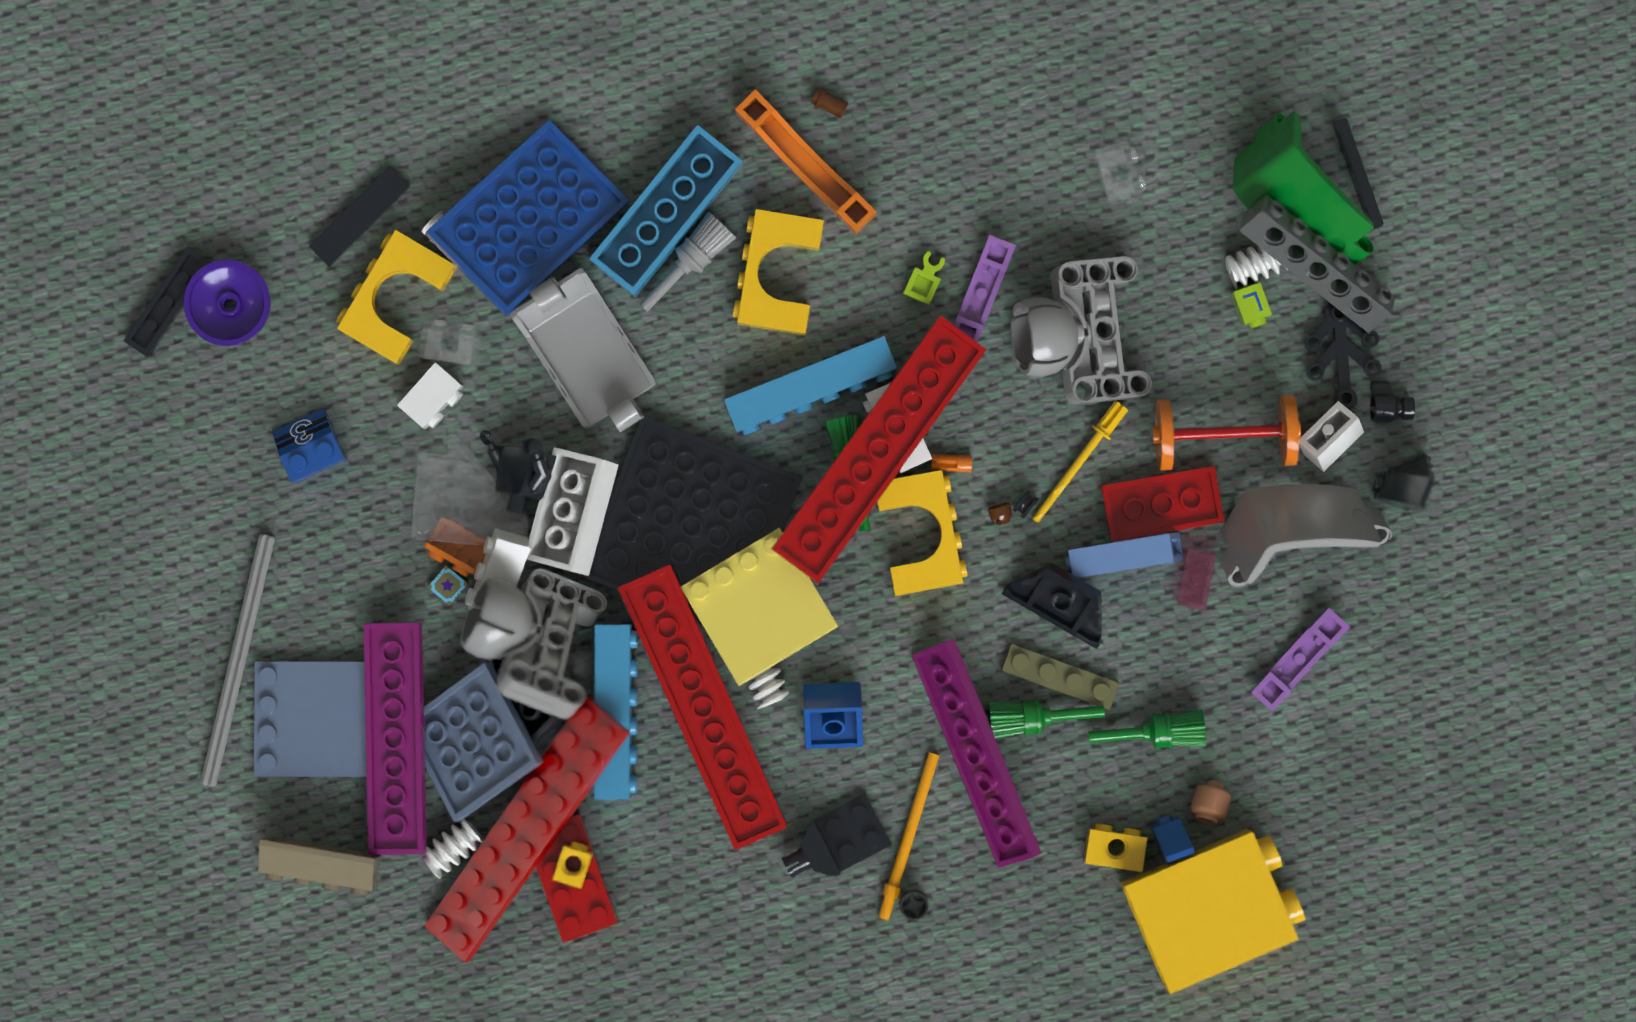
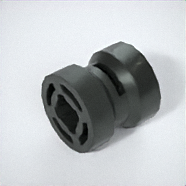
(916, 908)

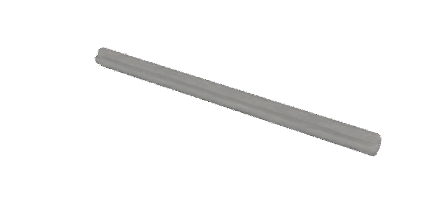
(237, 660)

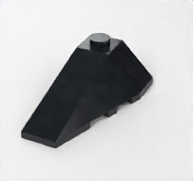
(1406, 484)

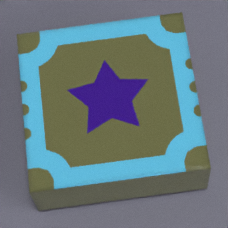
(448, 585)

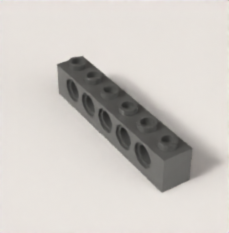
(1317, 263)

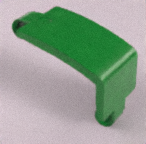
(1287, 174)

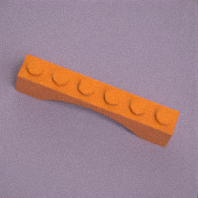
(805, 163)

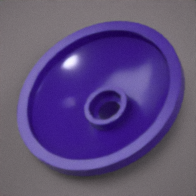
(207, 297)

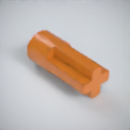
(957, 463)

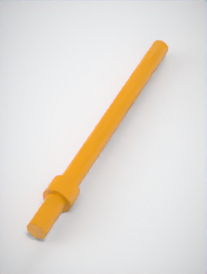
(892, 890)

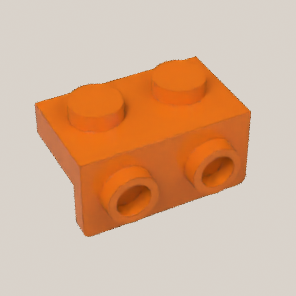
(463, 556)

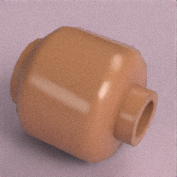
(1210, 803)

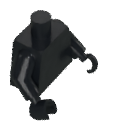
(520, 471)

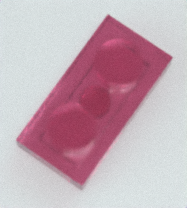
(1196, 579)

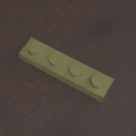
(1060, 676)

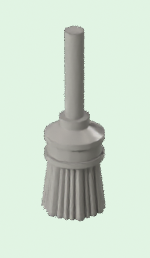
(693, 255)

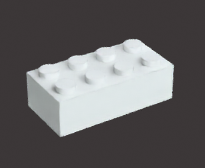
(572, 512)

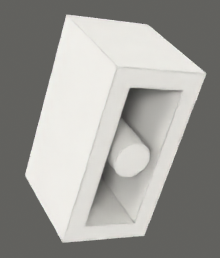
(431, 396)
(1331, 436)

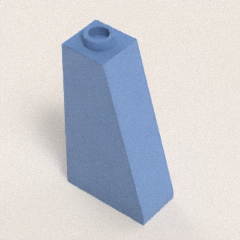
(1125, 555)

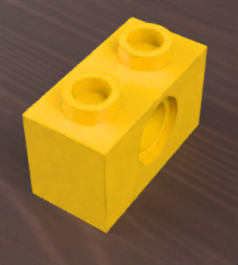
(1129, 858)

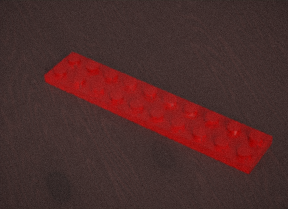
(878, 449)
(702, 707)
(526, 829)

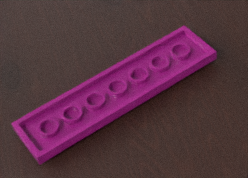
(395, 738)
(976, 753)

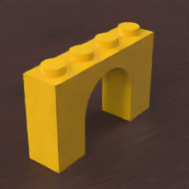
(770, 232)
(398, 256)
(943, 567)

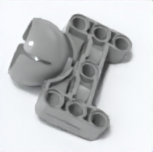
(1064, 334)
(534, 636)

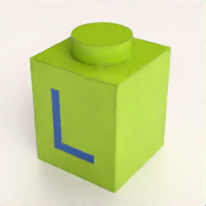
(1251, 305)

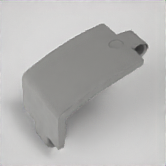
(584, 350)
(1293, 519)

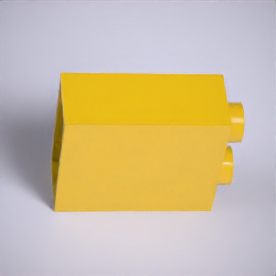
(1213, 909)

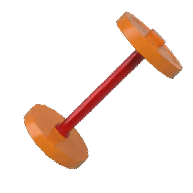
(1287, 430)

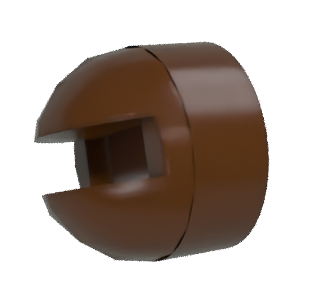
(1000, 513)

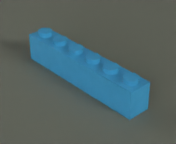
(811, 384)

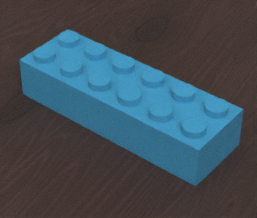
(666, 211)
(615, 695)

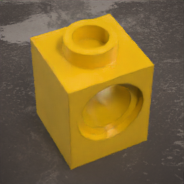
(569, 877)

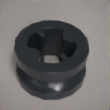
(1025, 504)

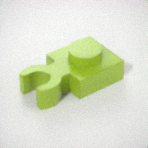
(923, 283)

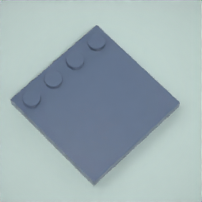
(309, 719)
(475, 743)

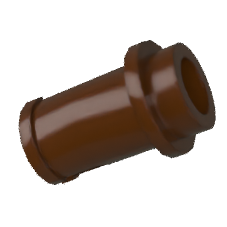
(829, 102)

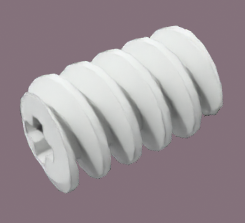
(1250, 266)
(768, 687)
(452, 847)

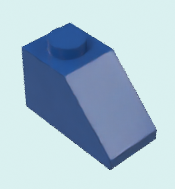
(1171, 838)

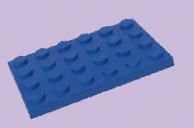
(527, 217)

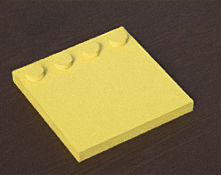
(758, 608)

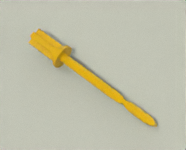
(1104, 429)

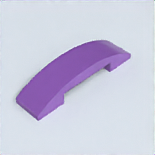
(984, 287)
(1299, 658)

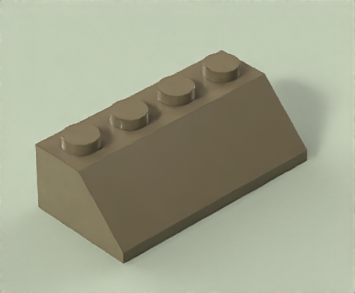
(318, 863)

